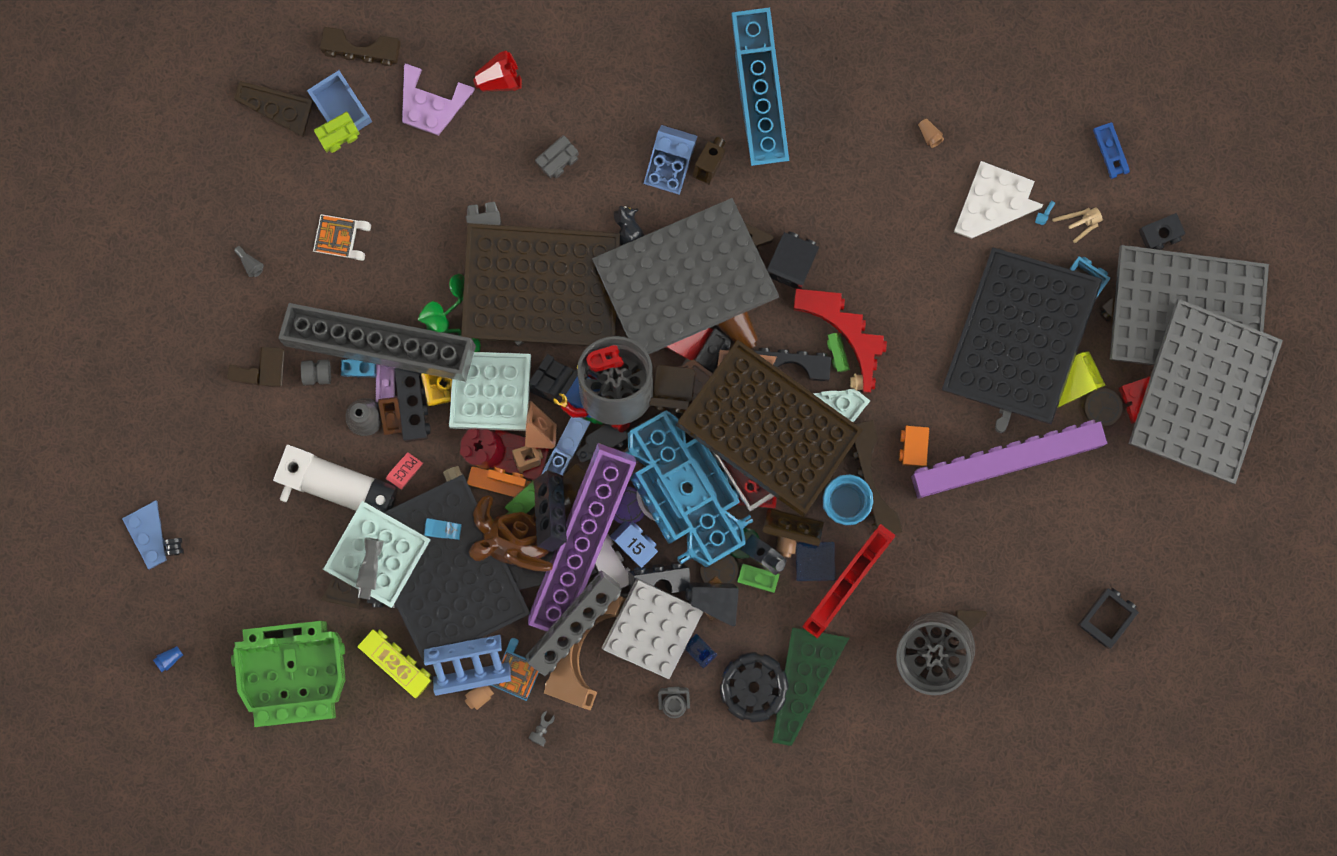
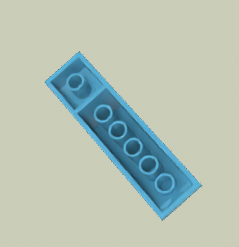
(759, 86)

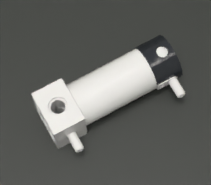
(332, 482)

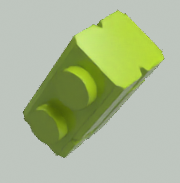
(337, 132)

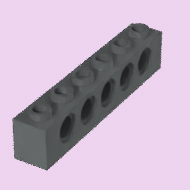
(549, 642)

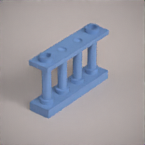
(471, 678)

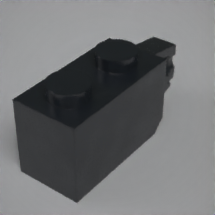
(606, 436)

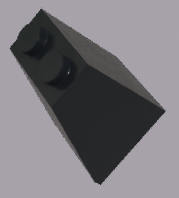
(792, 260)

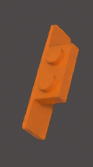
(497, 481)

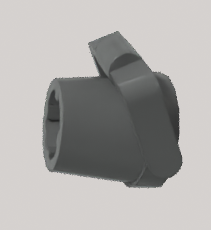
(674, 704)

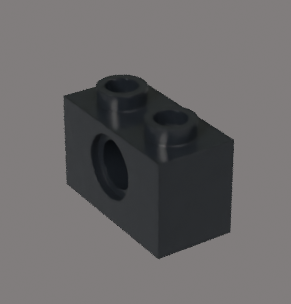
(1170, 225)

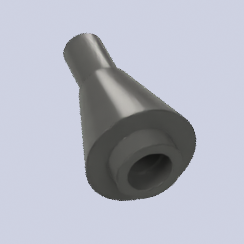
(251, 265)

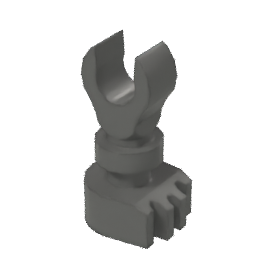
(541, 729)

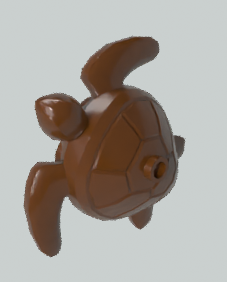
(508, 538)

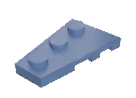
(146, 533)

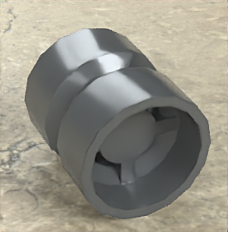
(316, 372)

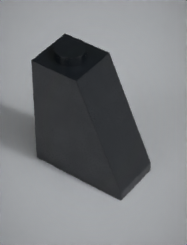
(714, 599)

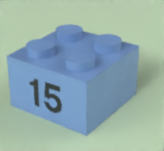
(631, 541)

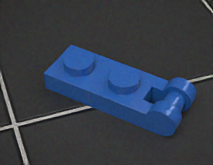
(1111, 149)

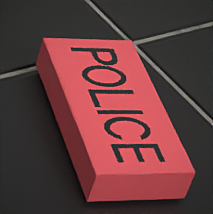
(404, 470)

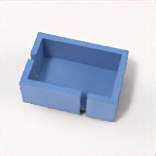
(336, 97)

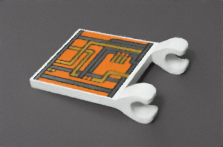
(337, 236)

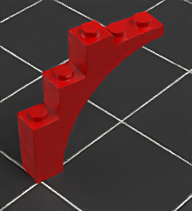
(865, 346)
(848, 580)

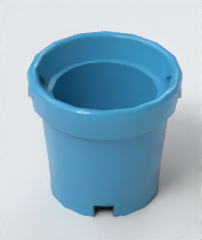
(847, 499)

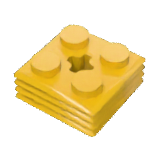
(435, 392)

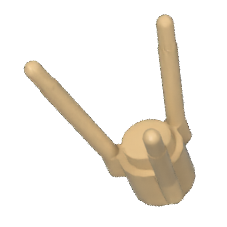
(1090, 217)

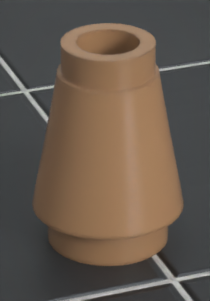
(930, 133)

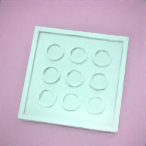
(493, 393)
(397, 559)

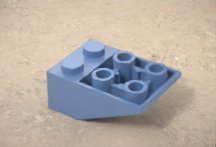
(670, 159)

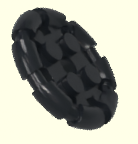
(742, 684)

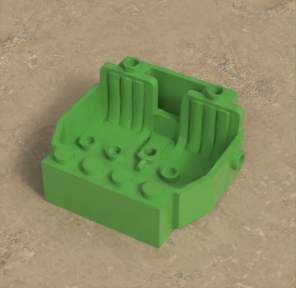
(265, 673)

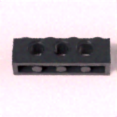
(409, 431)
(550, 511)

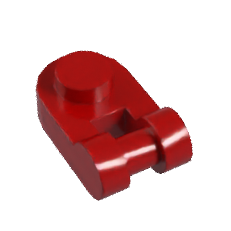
(597, 359)

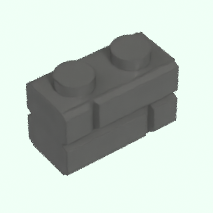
(557, 157)

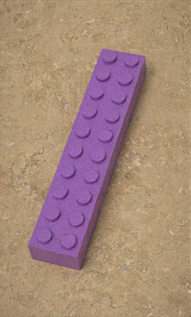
(1010, 459)
(585, 533)

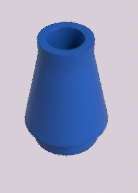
(166, 659)

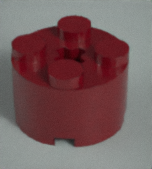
(472, 446)

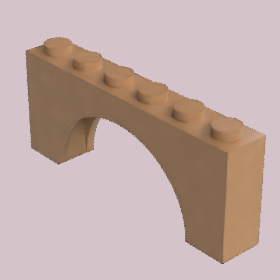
(566, 679)

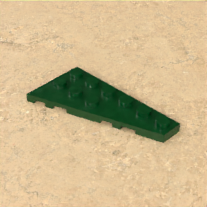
(807, 670)

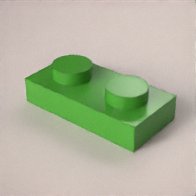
(836, 346)
(523, 500)
(758, 578)

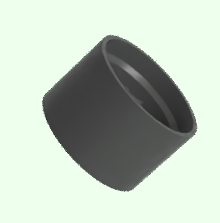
(617, 406)
(935, 682)

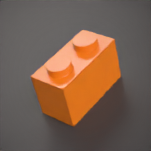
(915, 446)

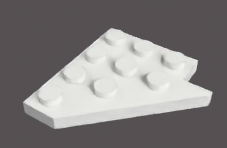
(994, 201)

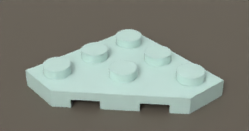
(848, 402)

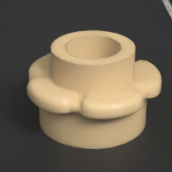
(856, 382)

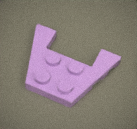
(426, 109)

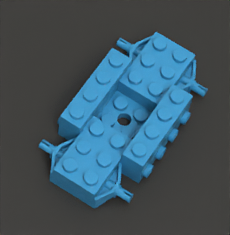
(699, 514)

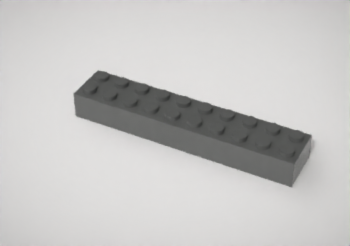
(377, 342)

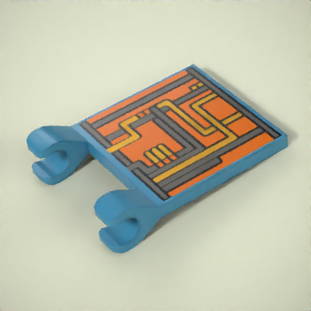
(522, 674)

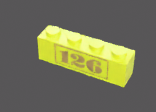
(394, 663)

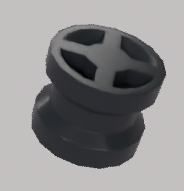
(173, 547)

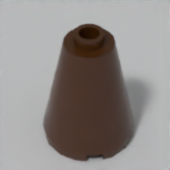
(740, 329)

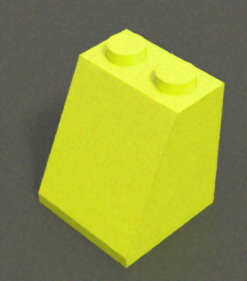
(1082, 379)

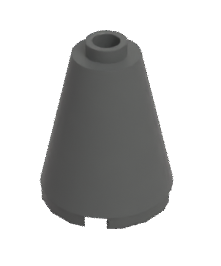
(368, 422)

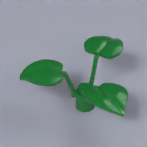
(434, 316)

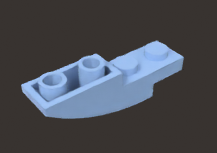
(567, 445)

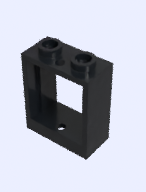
(1096, 633)

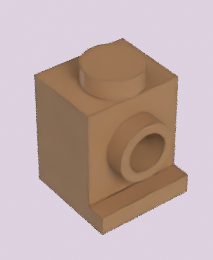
(522, 453)

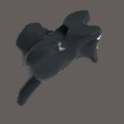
(629, 228)

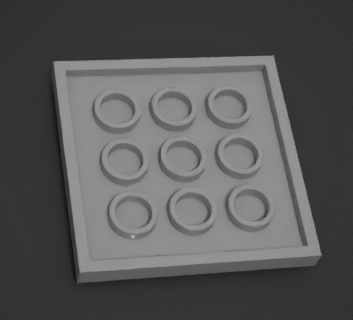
(652, 629)

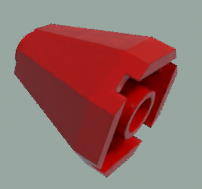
(498, 74)

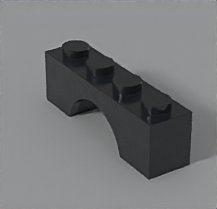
(815, 366)

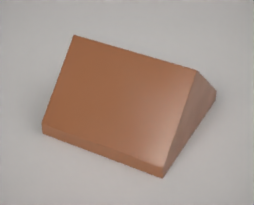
(539, 429)

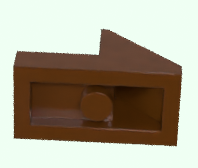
(390, 415)

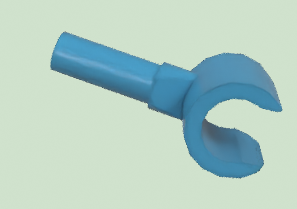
(1042, 218)

